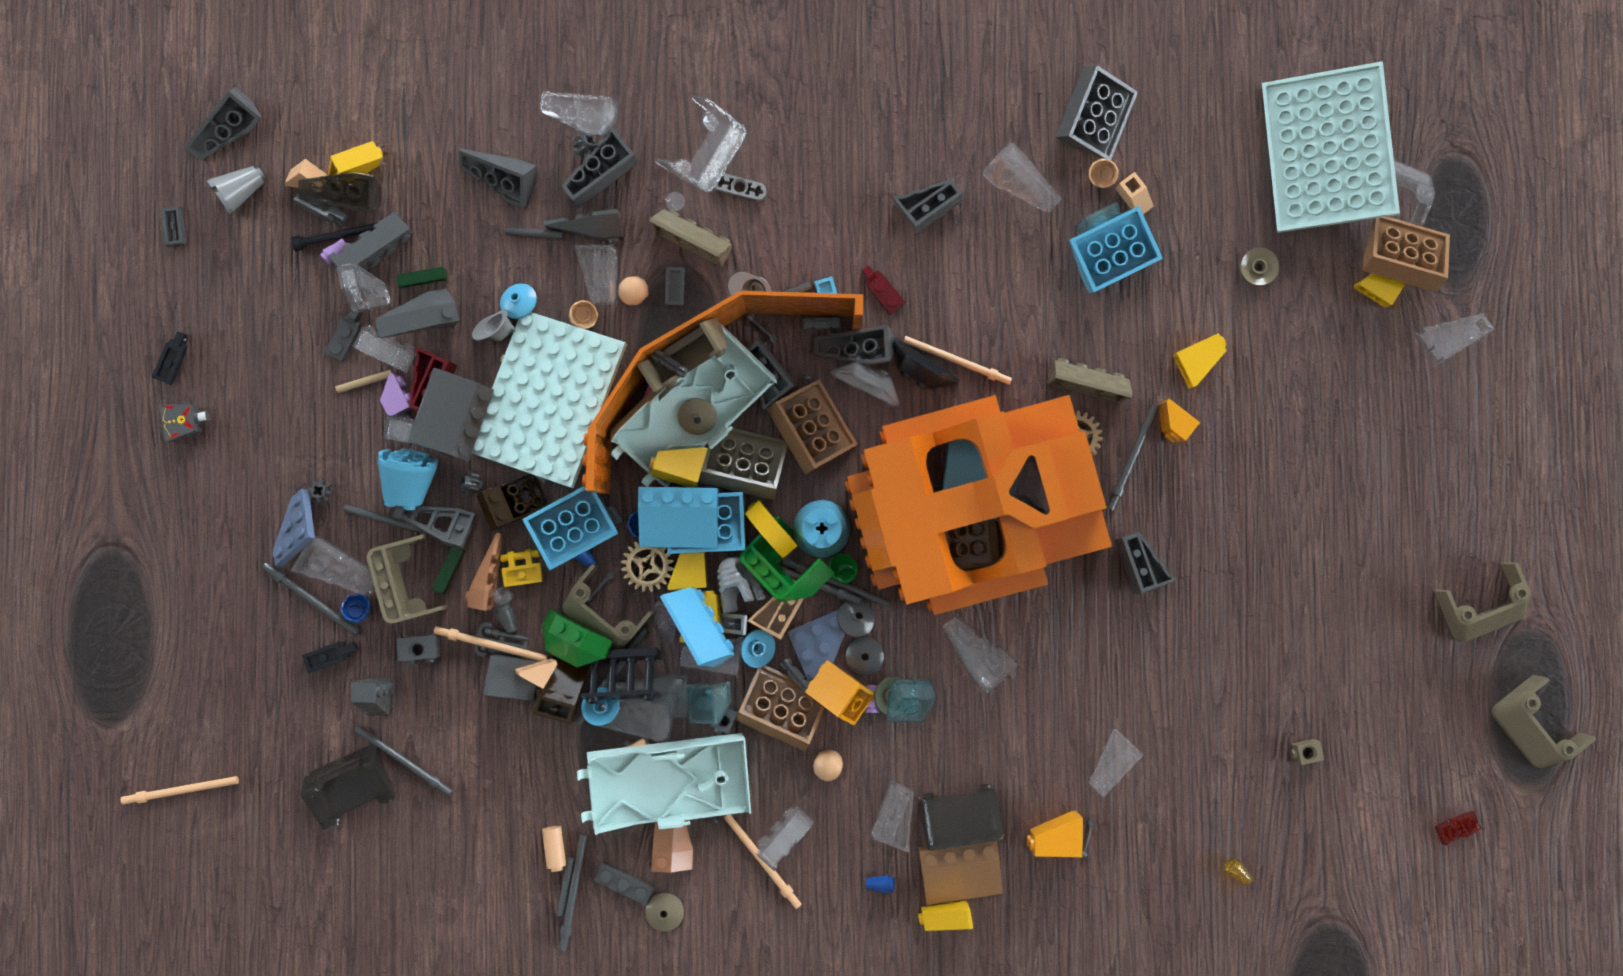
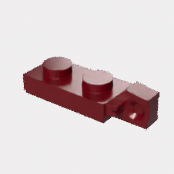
(883, 290)

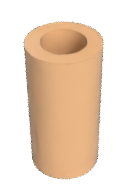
(554, 848)

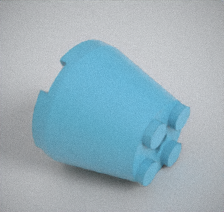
(405, 477)
(810, 539)

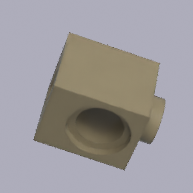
(1315, 752)

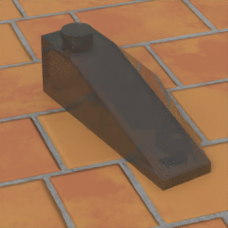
(344, 190)

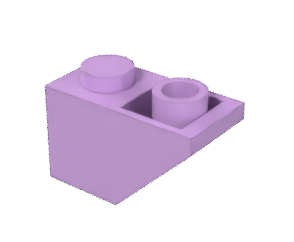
(394, 396)

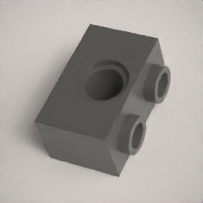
(429, 643)

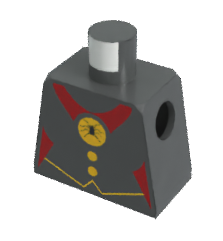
(182, 421)

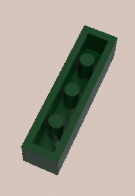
(421, 277)
(448, 570)

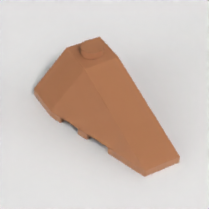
(485, 582)
(672, 850)

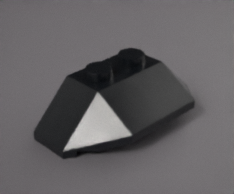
(922, 370)

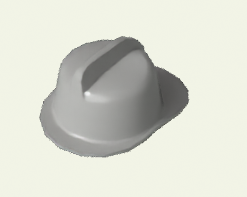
(747, 282)
(494, 327)

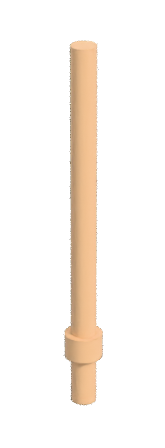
(991, 373)
(455, 635)
(143, 796)
(785, 889)

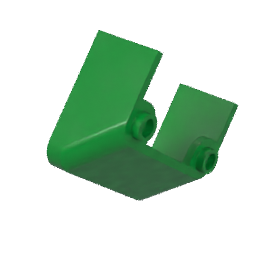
(763, 562)

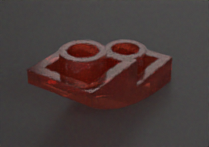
(1458, 827)

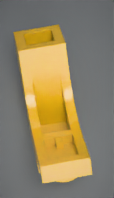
(770, 528)

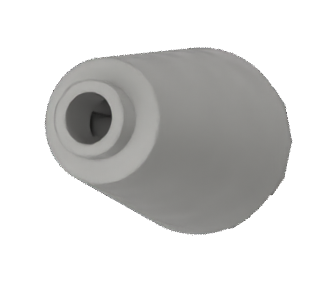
(236, 186)

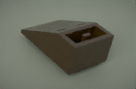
(511, 501)
(561, 693)

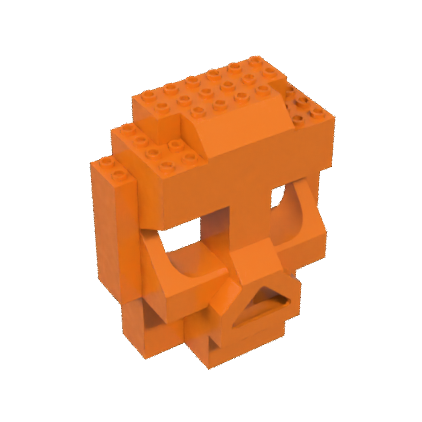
(907, 521)

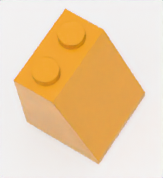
(840, 692)
(1058, 837)

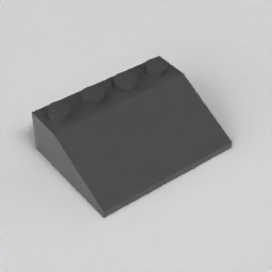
(1096, 113)
(450, 415)

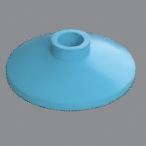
(522, 305)
(764, 648)
(592, 712)

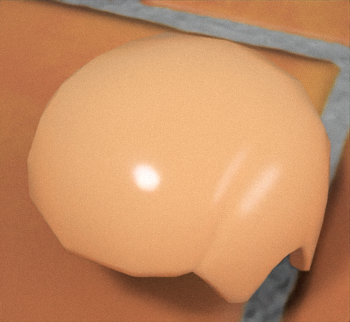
(1103, 173)
(633, 290)
(583, 314)
(828, 765)

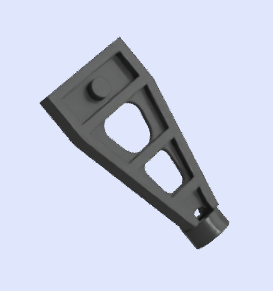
(457, 532)

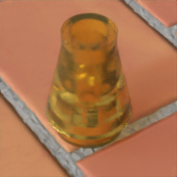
(1236, 870)

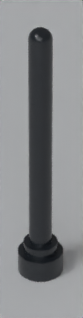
(300, 242)

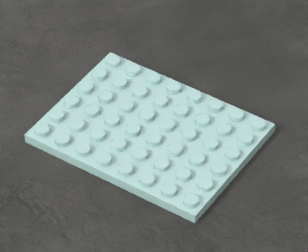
(1330, 148)
(548, 397)

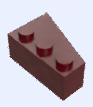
(423, 369)

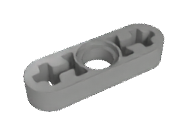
(754, 186)

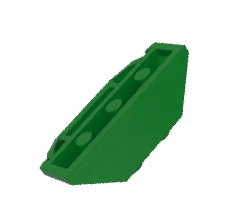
(573, 641)

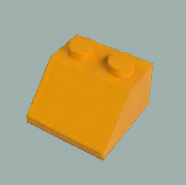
(1176, 422)

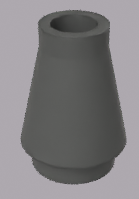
(506, 617)

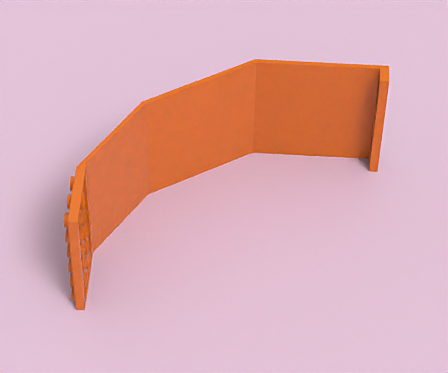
(760, 302)

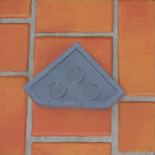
(295, 530)
(817, 642)

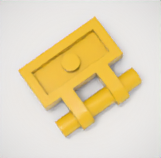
(521, 574)

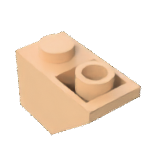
(1135, 193)

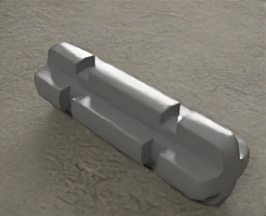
(821, 323)
(669, 363)
(795, 674)

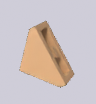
(302, 171)
(538, 672)

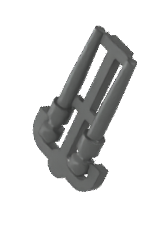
(496, 632)

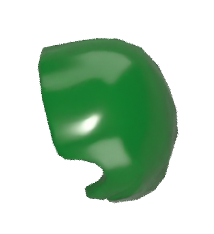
(844, 568)

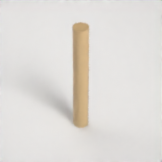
(363, 381)

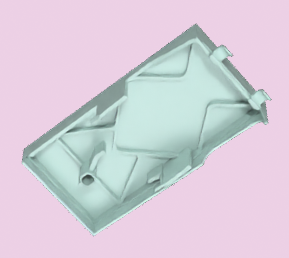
(726, 382)
(667, 782)

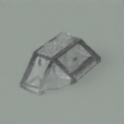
(868, 381)

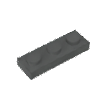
(624, 883)

